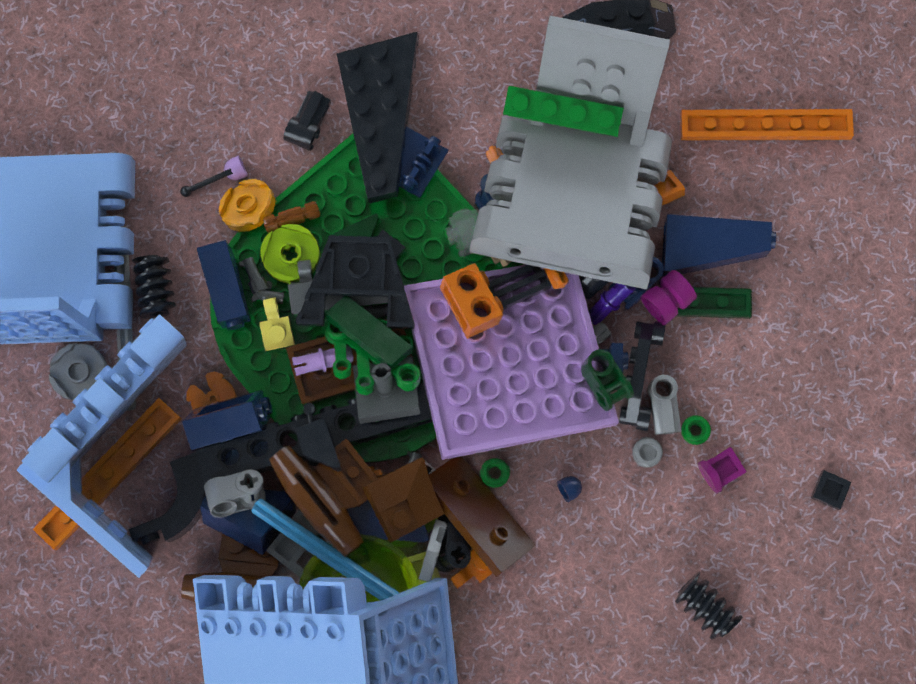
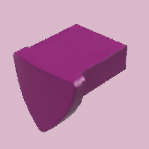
(721, 469)

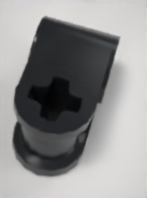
(454, 547)

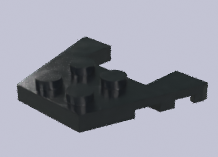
(357, 269)

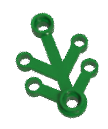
(402, 372)

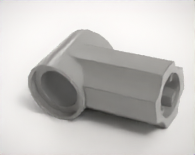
(665, 409)

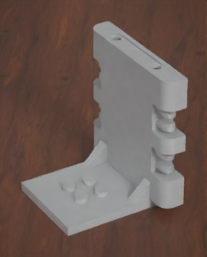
(574, 194)

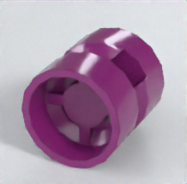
(665, 300)

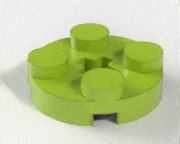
(283, 239)

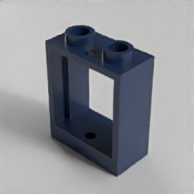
(227, 419)

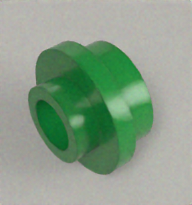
(704, 426)
(495, 463)

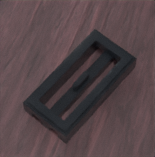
(539, 275)

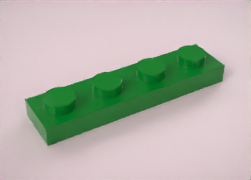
(563, 111)

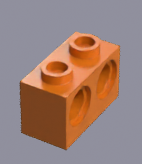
(464, 302)

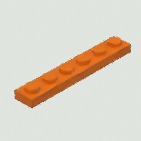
(767, 124)
(112, 468)

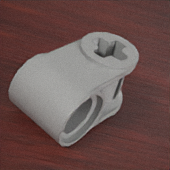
(232, 494)

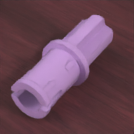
(318, 360)

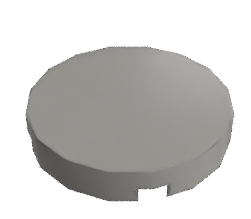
(85, 365)

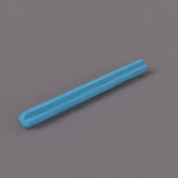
(321, 549)

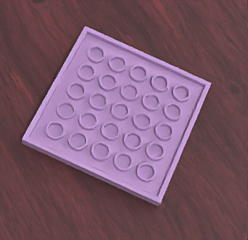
(512, 379)

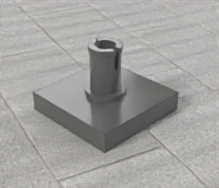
(387, 399)

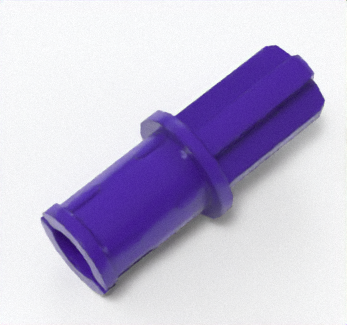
(609, 302)

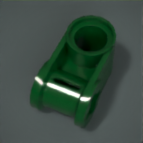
(607, 381)

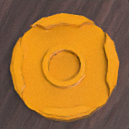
(247, 205)

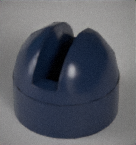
(572, 487)

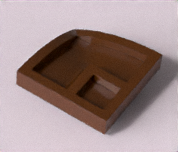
(404, 499)

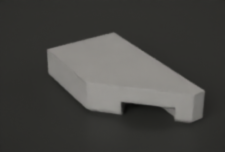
(432, 550)

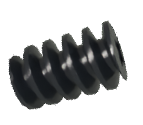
(152, 286)
(707, 608)

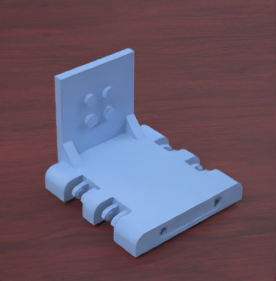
(59, 244)
(56, 458)
(322, 632)

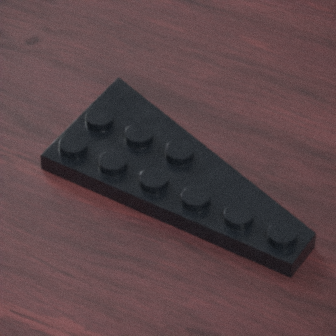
(378, 102)

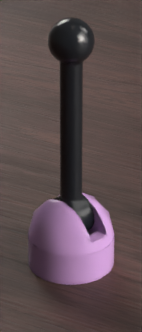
(233, 169)

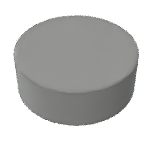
(647, 452)

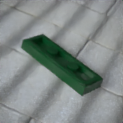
(720, 303)
(368, 332)

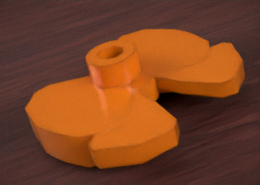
(220, 391)

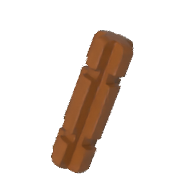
(292, 216)

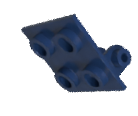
(420, 161)

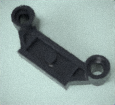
(647, 334)

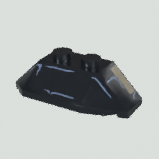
(636, 16)

